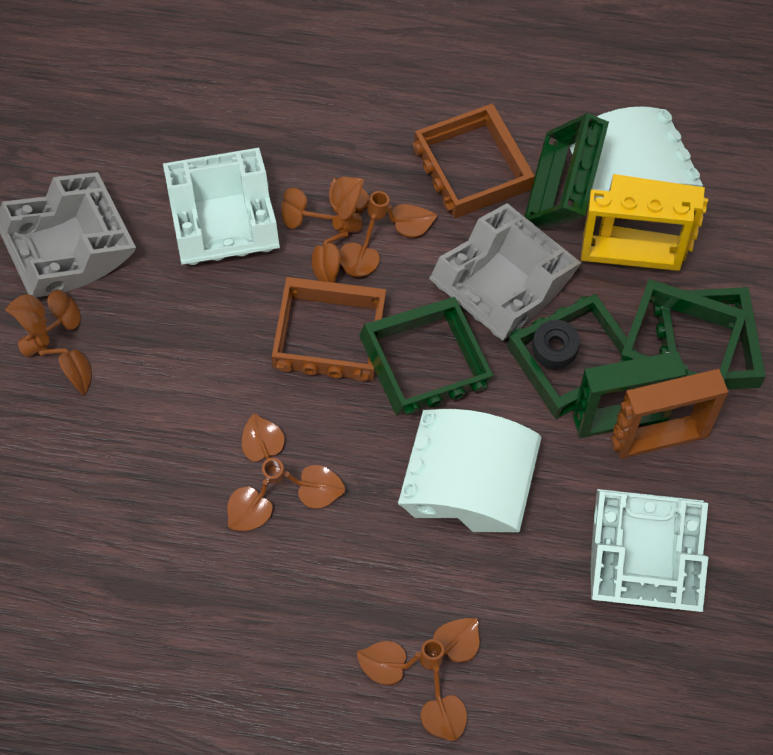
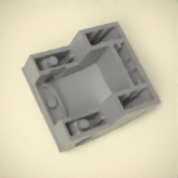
(65, 236)
(505, 271)

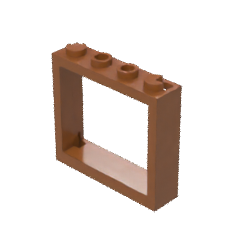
(458, 125)
(327, 293)
(704, 390)

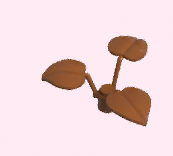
(345, 198)
(409, 219)
(30, 315)
(249, 509)
(457, 639)

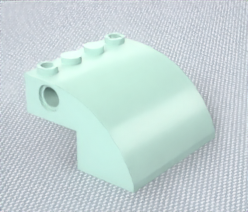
(643, 145)
(221, 206)
(470, 469)
(649, 550)

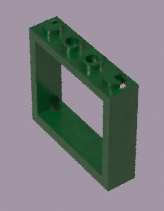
(588, 135)
(691, 305)
(415, 318)
(749, 338)
(618, 377)
(564, 404)

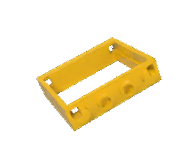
(644, 186)
(631, 251)

